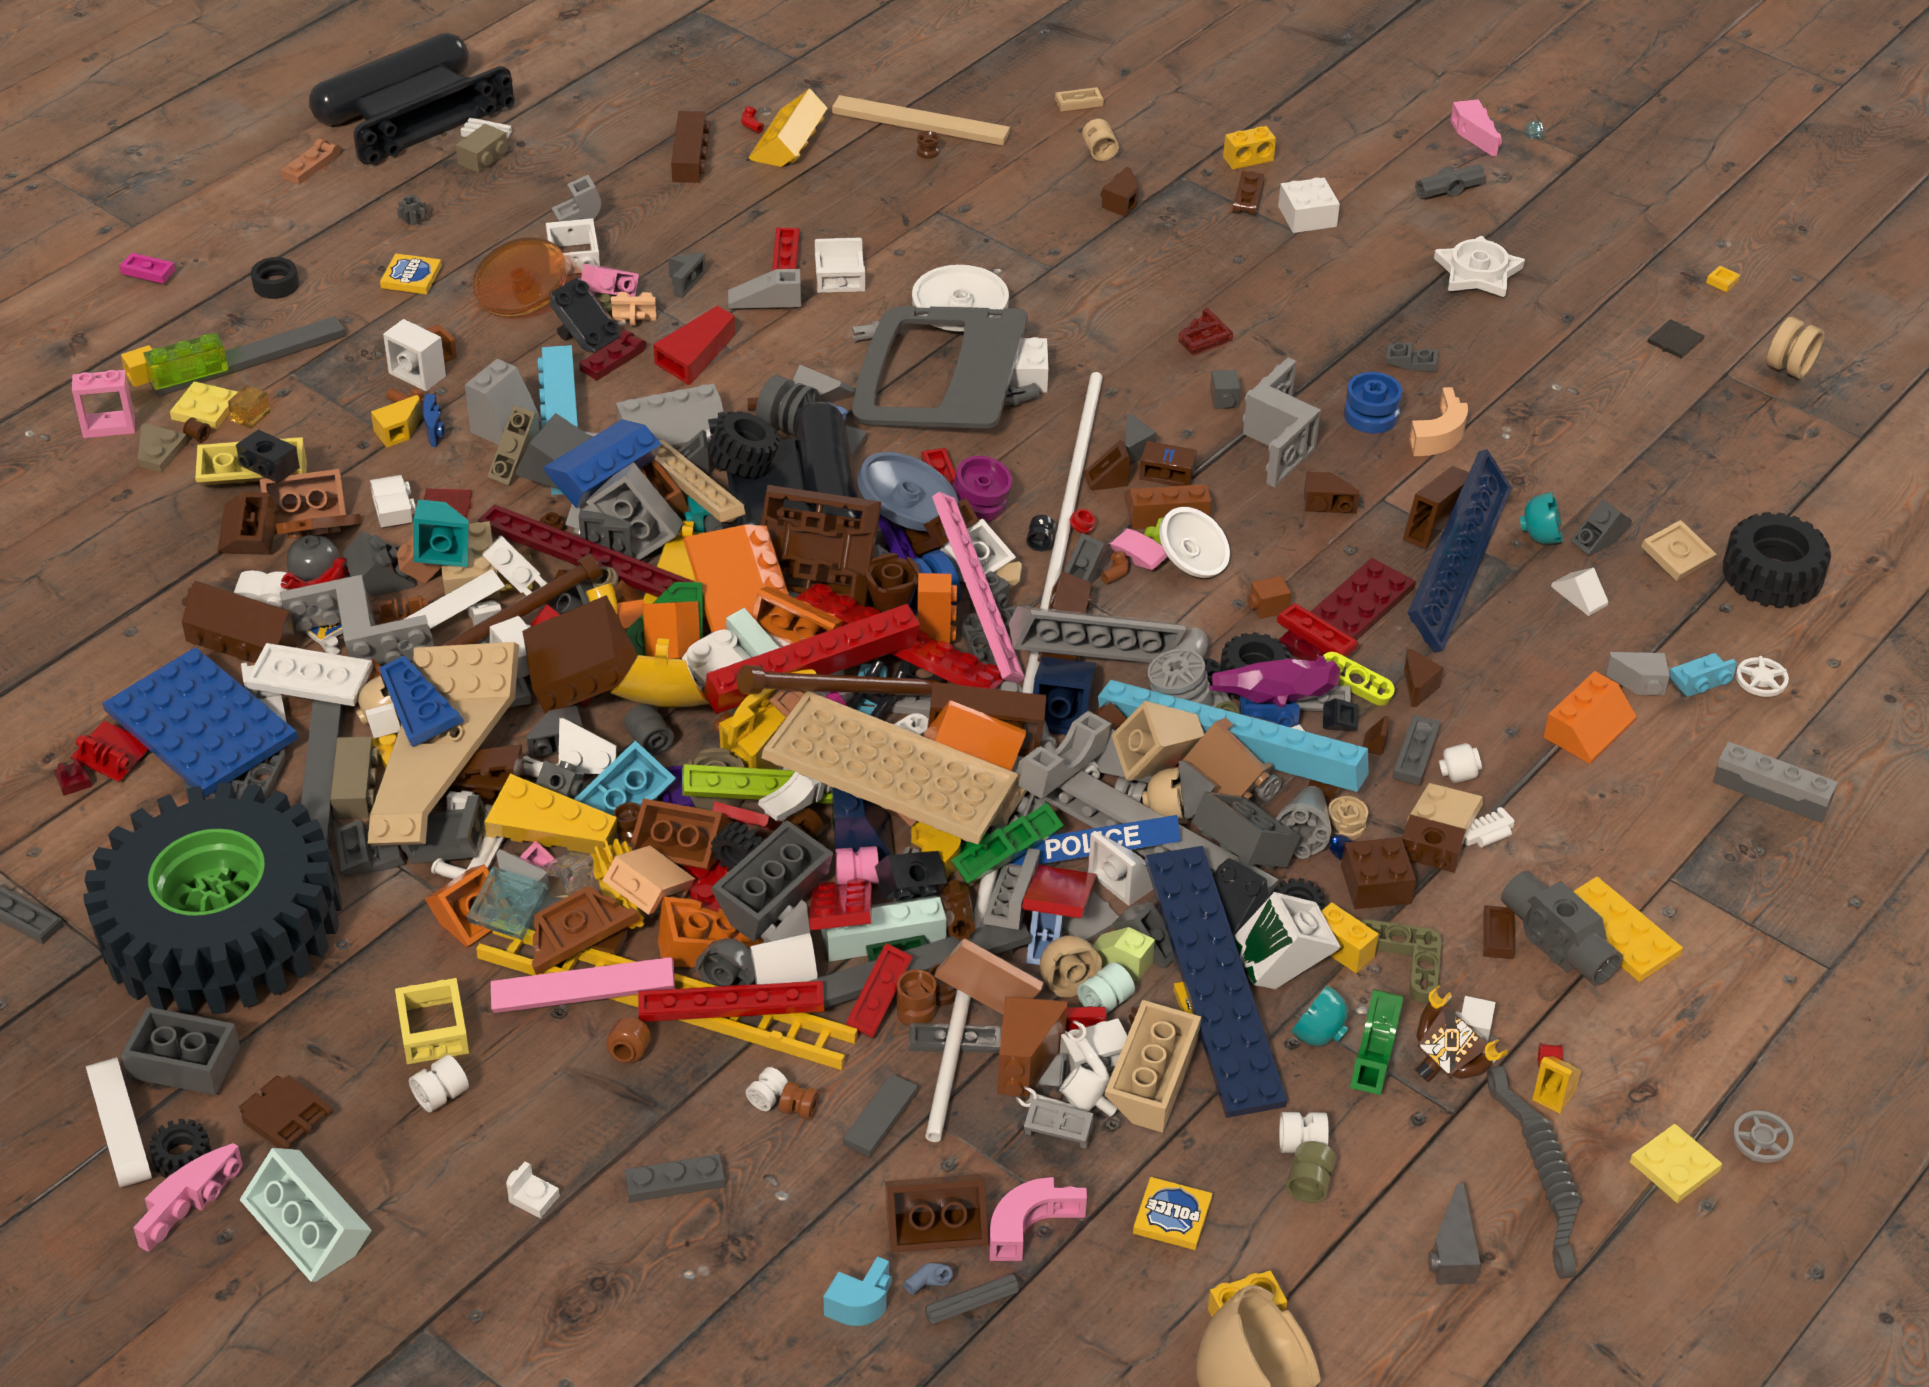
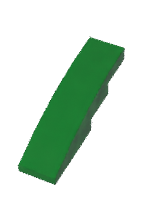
(1007, 844)

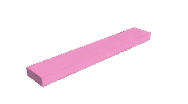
(581, 985)

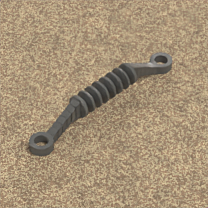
(1550, 1165)

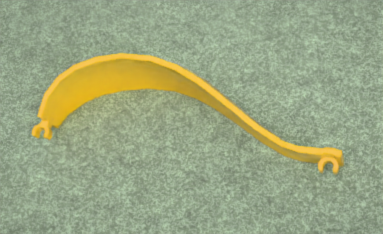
(660, 679)

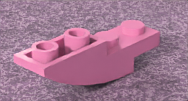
(189, 1186)

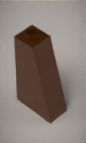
(1433, 507)

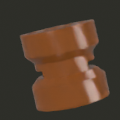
(799, 1100)

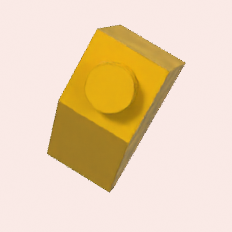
(1555, 1083)

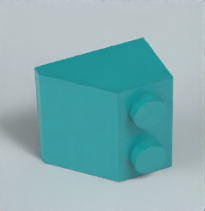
(440, 534)

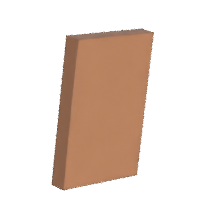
(985, 976)

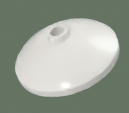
(1194, 542)

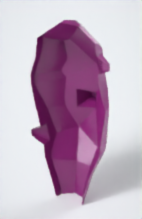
(1279, 680)

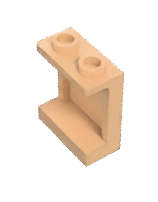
(647, 877)

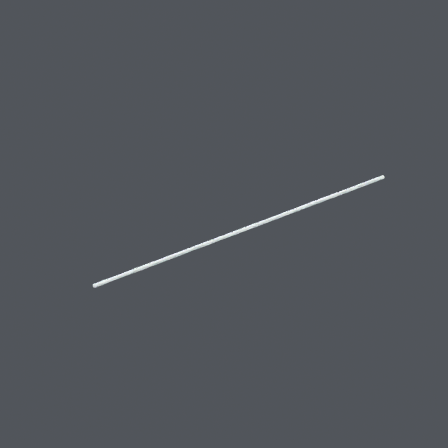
(987, 883)

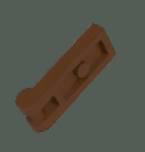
(1248, 192)

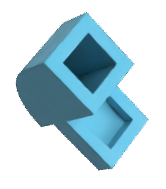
(859, 1301)

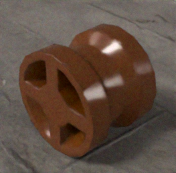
(928, 144)

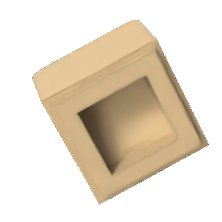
(1011, 573)

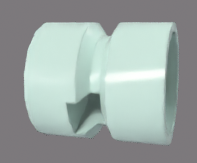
(1107, 988)

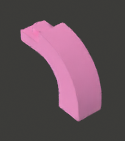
(1027, 1205)

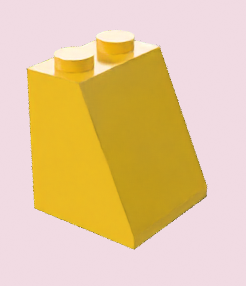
(752, 746)

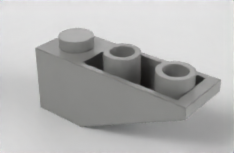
(770, 290)

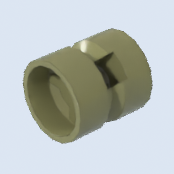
(1311, 1172)

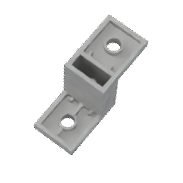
(1281, 422)
(349, 603)

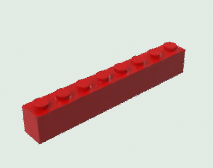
(822, 653)

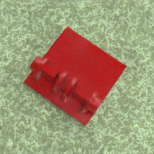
(109, 751)

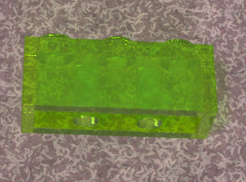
(185, 361)

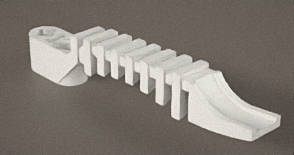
(801, 790)

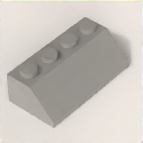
(674, 414)

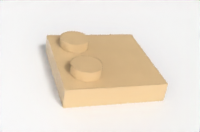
(1678, 550)
(1448, 806)

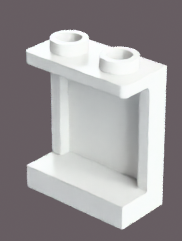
(839, 265)

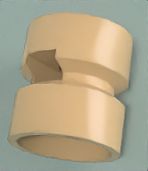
(1100, 139)

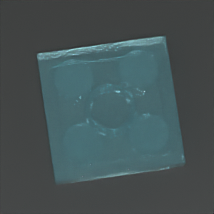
(507, 903)

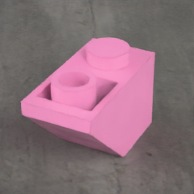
(609, 280)

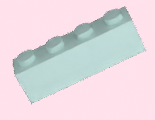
(888, 923)
(304, 1213)

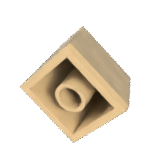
(1155, 739)

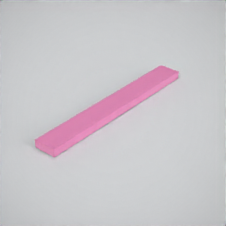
(978, 588)

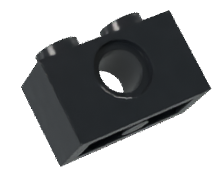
(267, 456)
(897, 871)

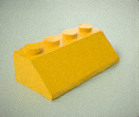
(790, 130)

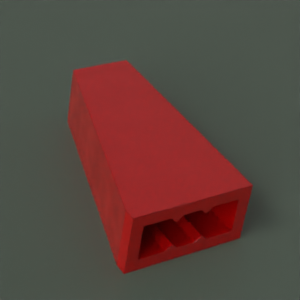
(695, 345)

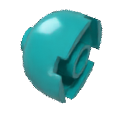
(1542, 519)
(1323, 1019)

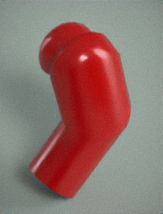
(749, 120)

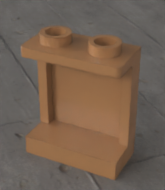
(1228, 761)

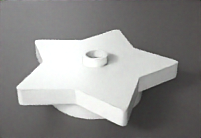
(1478, 265)

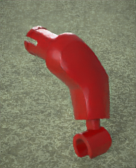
(331, 574)

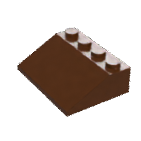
(577, 654)

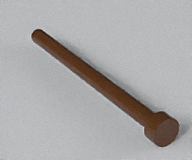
(587, 570)
(753, 679)

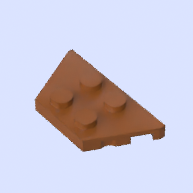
(317, 525)
(576, 925)

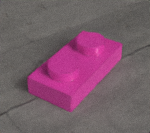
(147, 268)

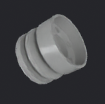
(1180, 675)

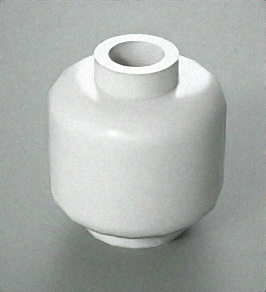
(1460, 763)

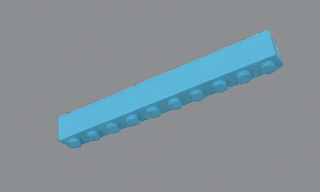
(1282, 746)

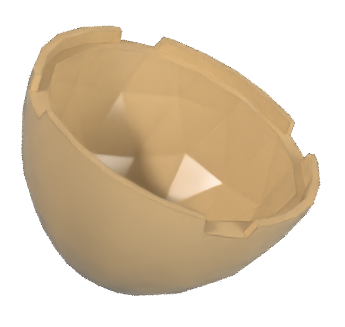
(1255, 1346)

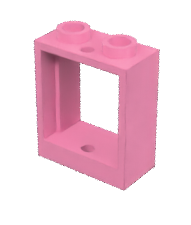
(106, 422)

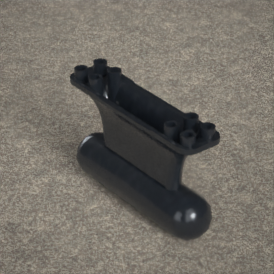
(410, 96)
(811, 461)

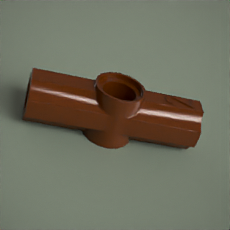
(958, 910)

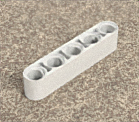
(118, 1122)

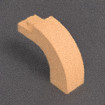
(1443, 433)

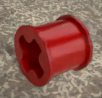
(1549, 1050)

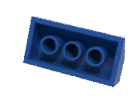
(599, 458)

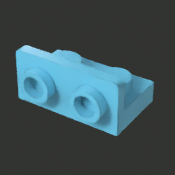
(1703, 674)

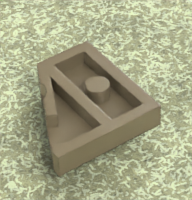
(159, 447)

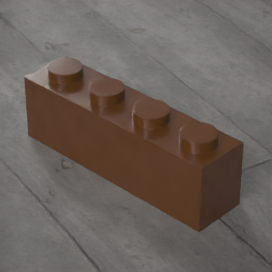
(690, 146)
(1070, 595)

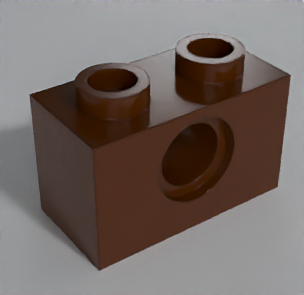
(1433, 843)

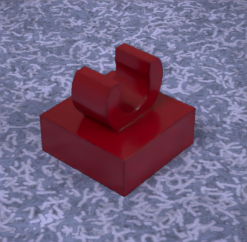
(72, 777)

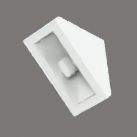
(1582, 590)

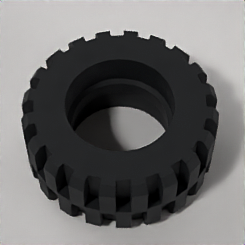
(1772, 582)

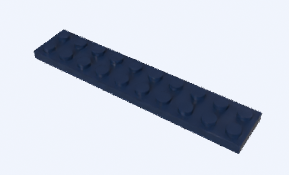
(1459, 551)
(1215, 982)

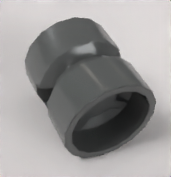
(649, 729)

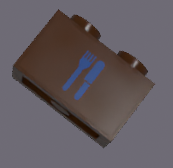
(1167, 464)

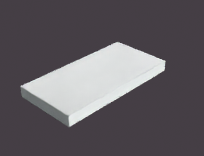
(309, 674)

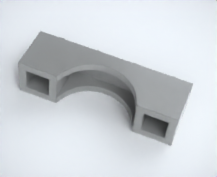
(1047, 770)

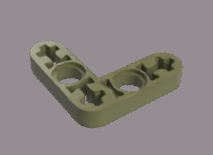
(1418, 951)

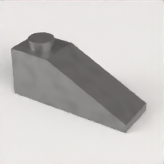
(1455, 1247)

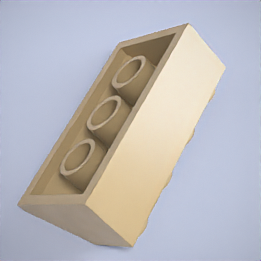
(1153, 1064)

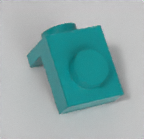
(695, 514)

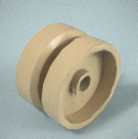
(1795, 347)

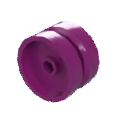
(984, 484)

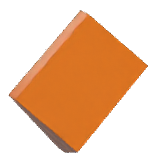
(671, 621)

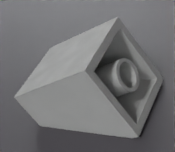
(492, 397)

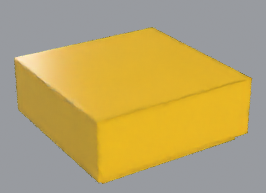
(1723, 278)

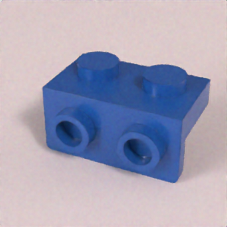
(1285, 716)

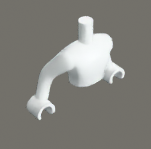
(1082, 1086)

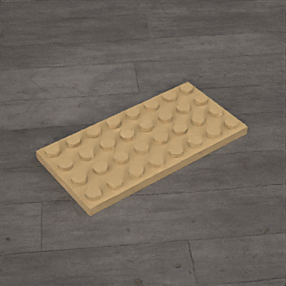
(890, 767)

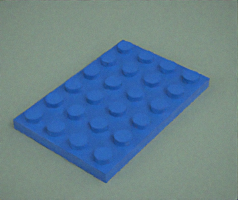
(200, 721)

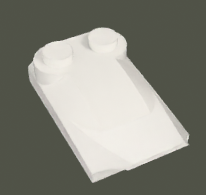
(713, 653)

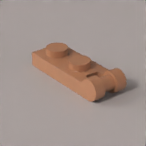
(310, 161)

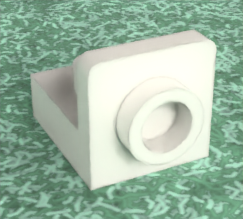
(530, 1191)

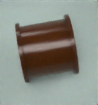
(196, 429)

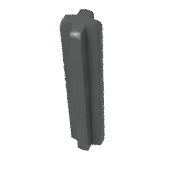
(971, 1298)

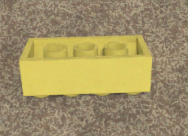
(220, 463)

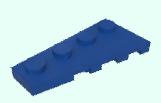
(417, 702)

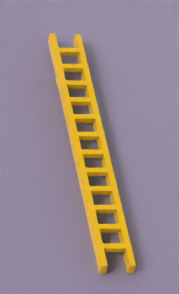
(722, 1025)

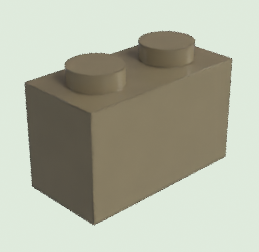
(481, 148)

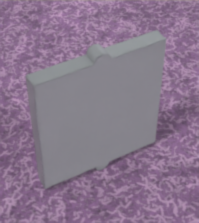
(1094, 922)

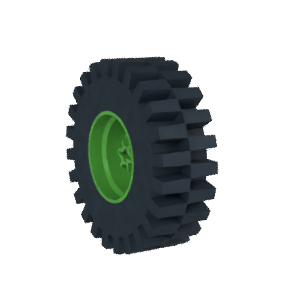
(168, 890)

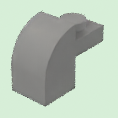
(584, 201)

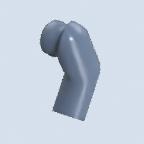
(930, 1275)

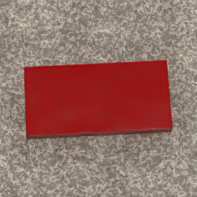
(1059, 891)

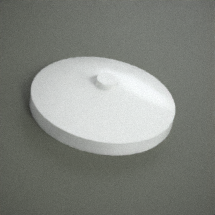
(960, 288)

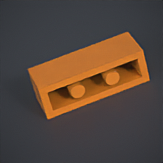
(935, 606)

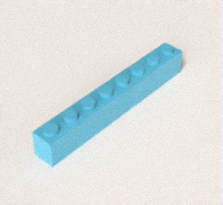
(557, 387)

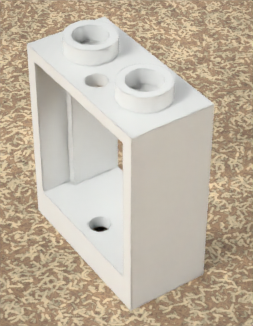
(582, 233)

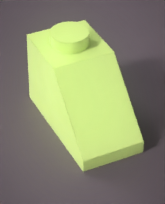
(1127, 948)

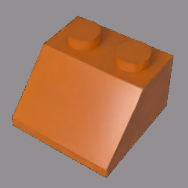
(454, 901)

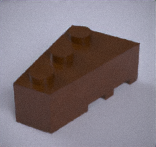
(488, 772)

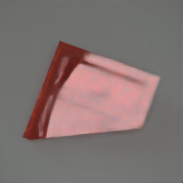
(1205, 333)

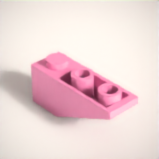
(1473, 124)

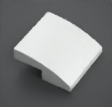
(784, 960)

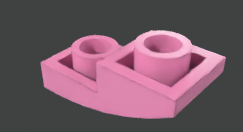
(1140, 548)

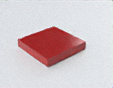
(747, 816)

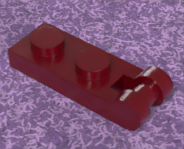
(613, 355)

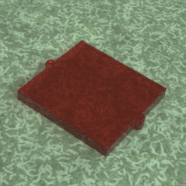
(456, 498)

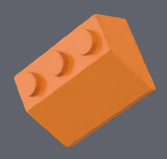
(789, 617)
(1590, 718)
(977, 734)

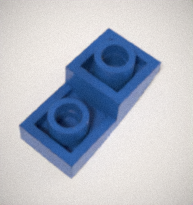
(432, 417)

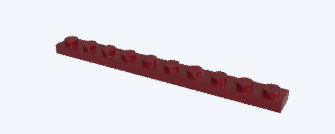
(571, 548)

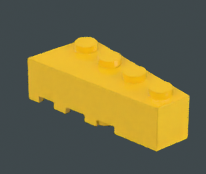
(544, 816)

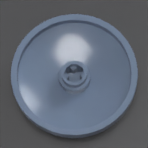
(903, 487)

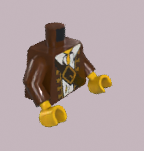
(1451, 1043)

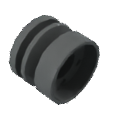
(781, 402)

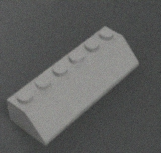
(1092, 634)

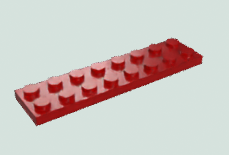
(927, 653)

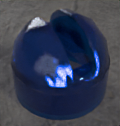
(1337, 845)

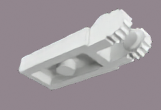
(513, 565)

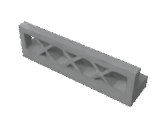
(1012, 910)

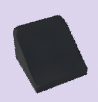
(1340, 715)

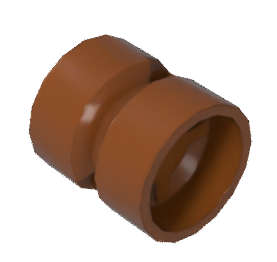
(916, 997)

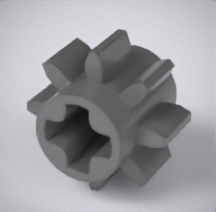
(412, 210)

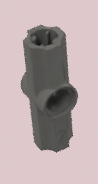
(1450, 181)

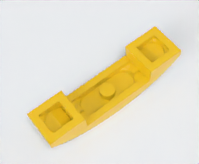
(749, 709)

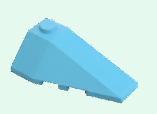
(627, 779)

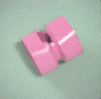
(856, 864)

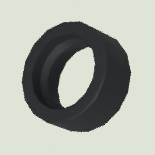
(274, 267)

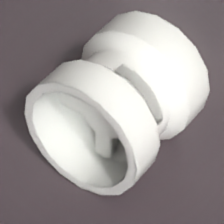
(766, 1090)

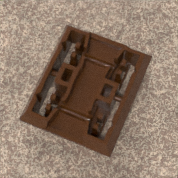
(822, 544)

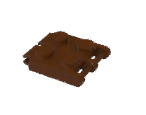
(283, 1111)

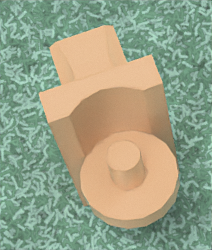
(633, 308)

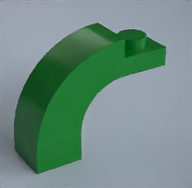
(1377, 1042)

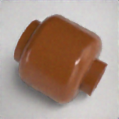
(628, 1040)

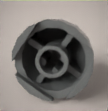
(311, 556)
(726, 963)

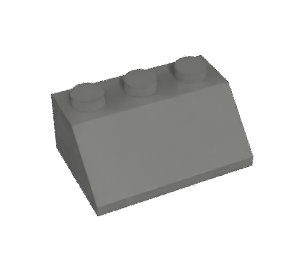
(636, 501)

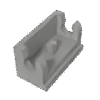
(1059, 1122)

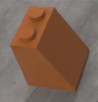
(1028, 1042)

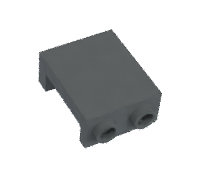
(451, 834)

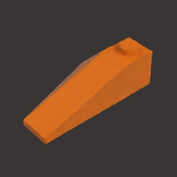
(690, 928)

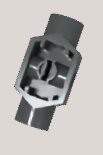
(1563, 927)

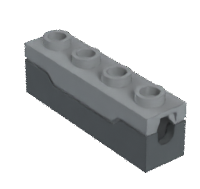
(1775, 782)

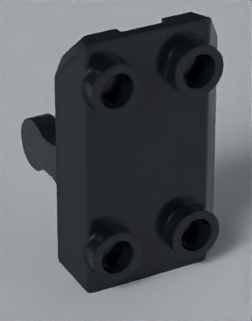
(583, 316)
(1240, 892)

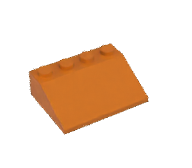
(733, 569)

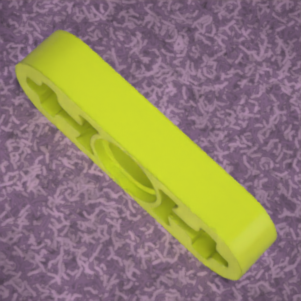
(1360, 689)

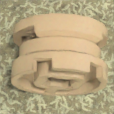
(1348, 816)

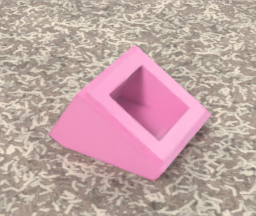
(537, 855)

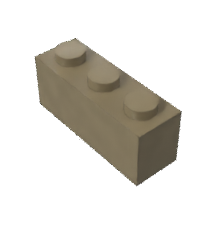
(354, 777)

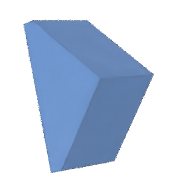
(1043, 931)

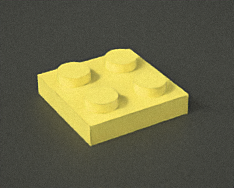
(204, 403)
(1676, 1163)

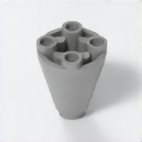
(1310, 819)

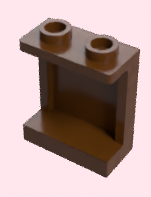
(935, 535)

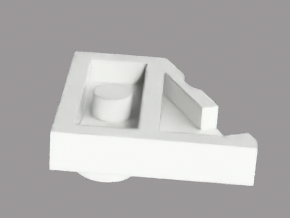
(584, 748)

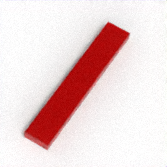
(730, 1001)

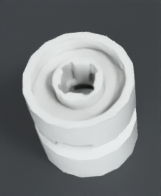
(443, 1081)
(1298, 1129)

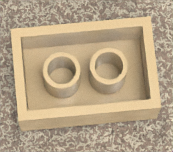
(479, 541)

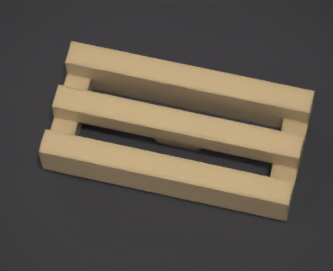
(1079, 99)

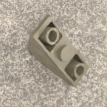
(517, 435)

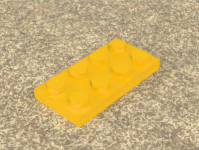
(1635, 936)

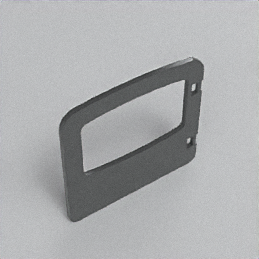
(979, 379)

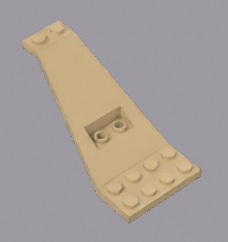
(481, 687)

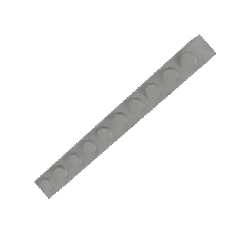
(1105, 806)

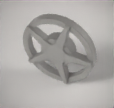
(1762, 1136)

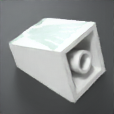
(1284, 940)

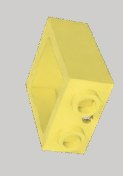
(450, 1040)

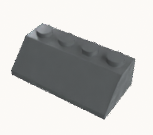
(771, 879)

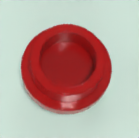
(1082, 521)

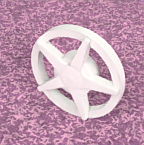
(1762, 676)

